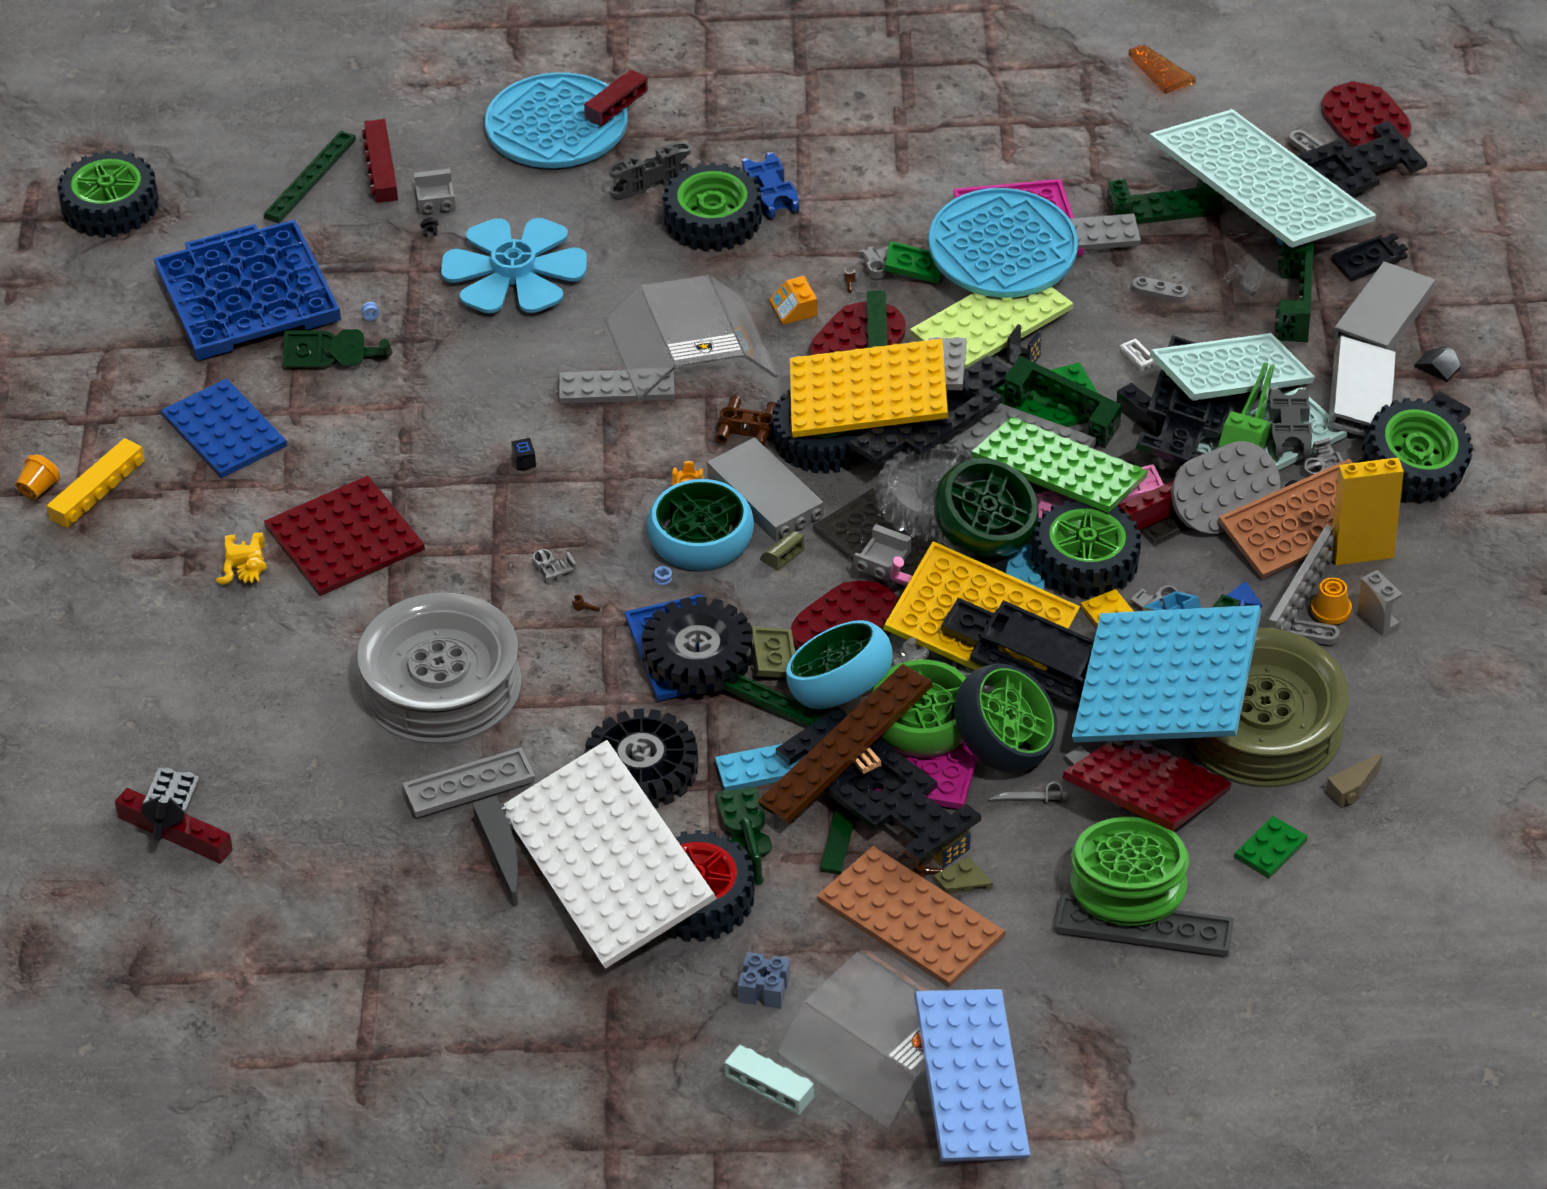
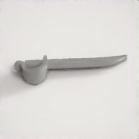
(1048, 795)

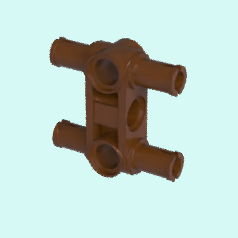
(745, 421)

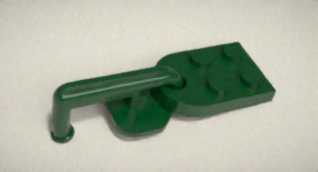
(309, 349)
(745, 819)

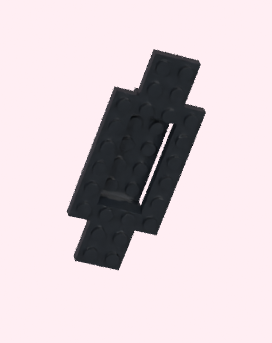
(963, 408)
(1027, 636)

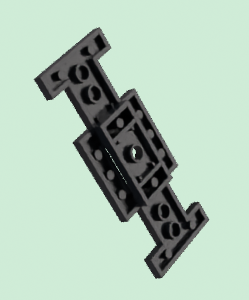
(1356, 166)
(1183, 418)
(897, 802)

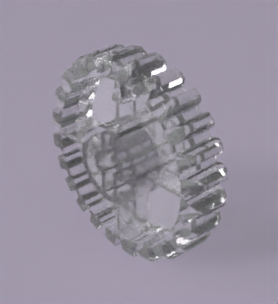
(908, 489)

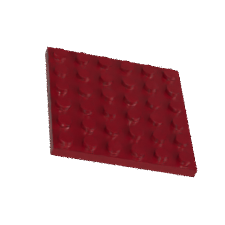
(344, 535)
(1147, 781)

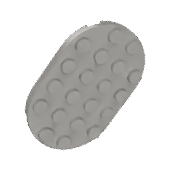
(1222, 483)

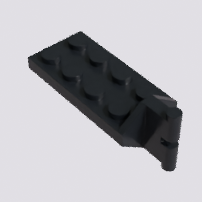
(168, 798)

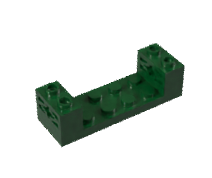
(1164, 205)
(1295, 311)
(1101, 411)

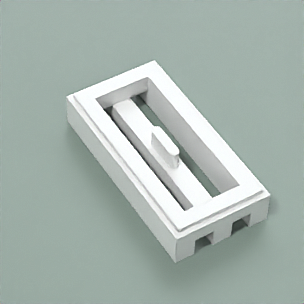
(1135, 355)

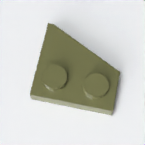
(962, 877)

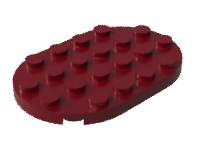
(1357, 107)
(849, 329)
(844, 604)

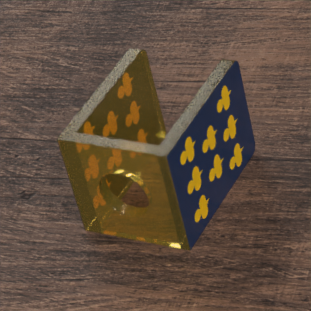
(953, 850)

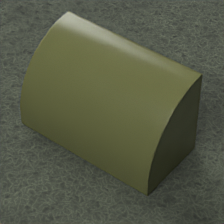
(784, 550)

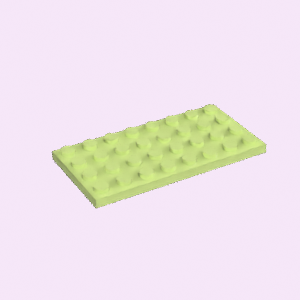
(990, 320)

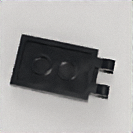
(1369, 255)

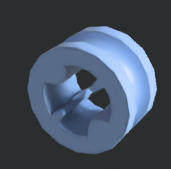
(370, 315)
(662, 570)

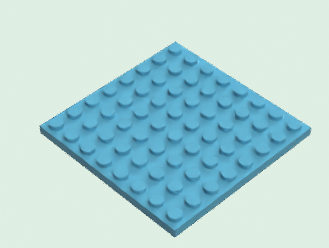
(1167, 674)

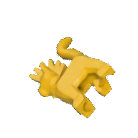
(245, 558)

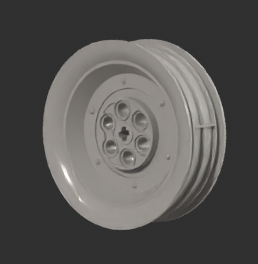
(439, 668)

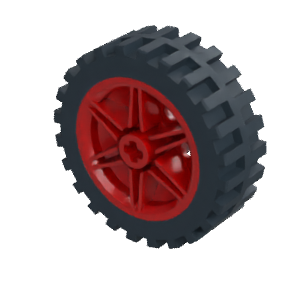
(728, 876)

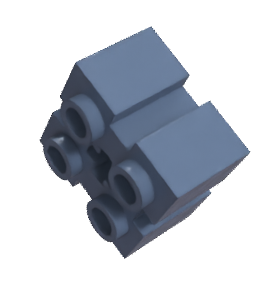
(764, 980)

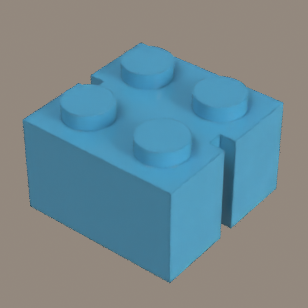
(1174, 601)

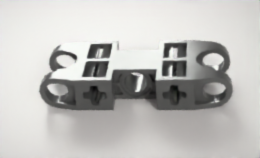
(649, 170)
(1290, 432)

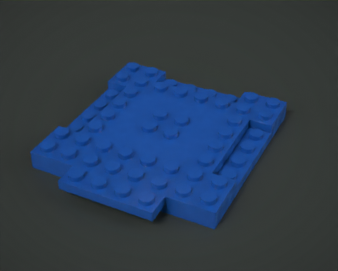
(245, 286)

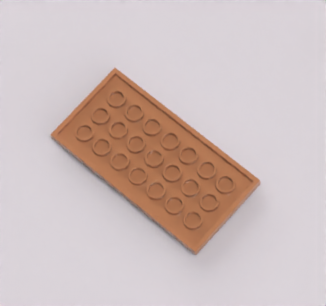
(1284, 524)
(911, 916)

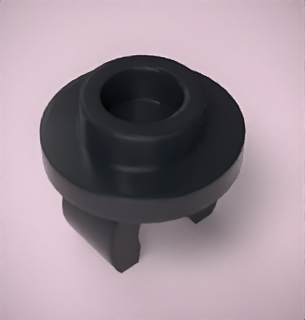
(429, 223)

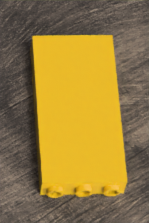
(1367, 511)

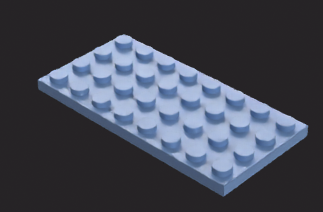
(971, 1075)

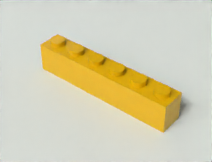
(95, 483)

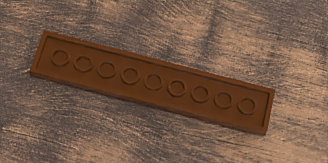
(845, 743)

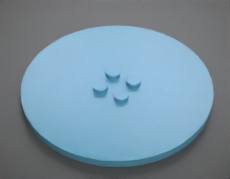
(545, 123)
(1003, 242)

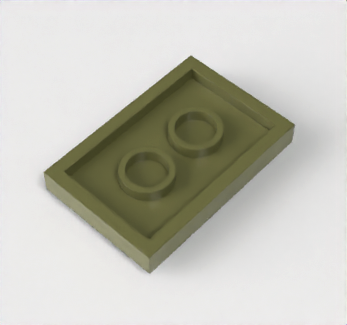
(772, 650)

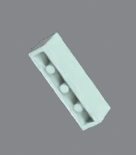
(769, 1079)

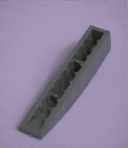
(499, 841)

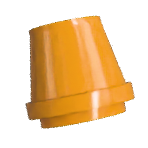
(37, 476)
(1331, 602)

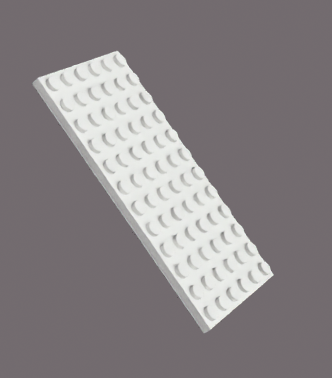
(607, 854)

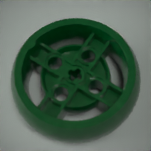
(986, 508)

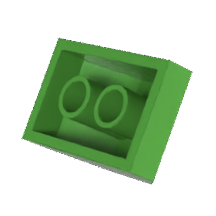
(1247, 428)

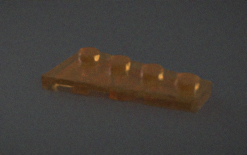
(1161, 70)

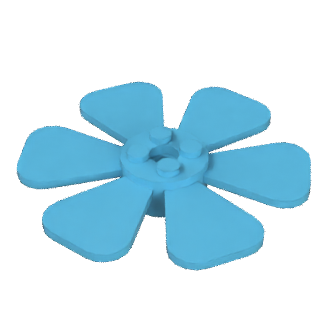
(514, 264)

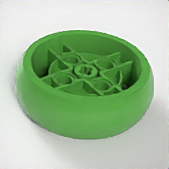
(927, 725)

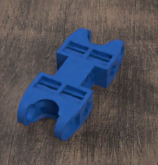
(769, 176)

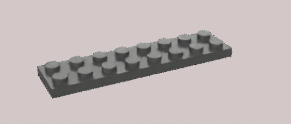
(1177, 931)

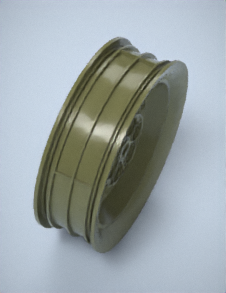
(1287, 717)

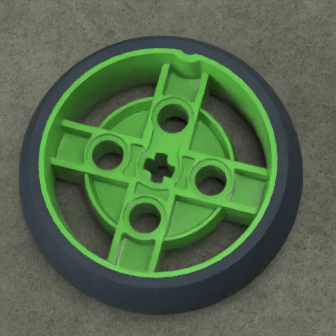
(1005, 718)

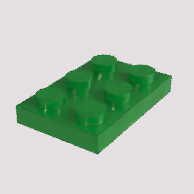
(911, 262)
(1271, 847)

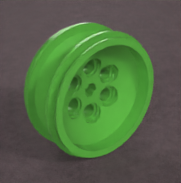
(1129, 871)

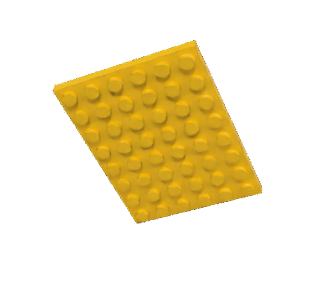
(868, 388)
(950, 575)

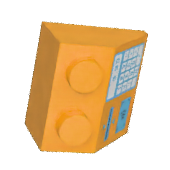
(794, 301)

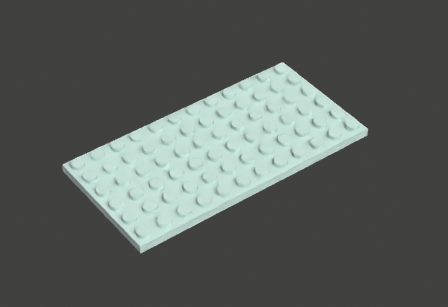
(1262, 178)

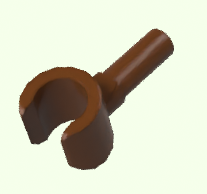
(849, 278)
(579, 604)
(921, 870)

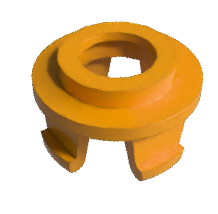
(687, 473)

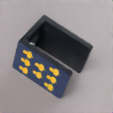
(1015, 350)

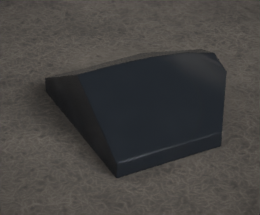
(1439, 363)

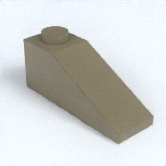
(1352, 782)

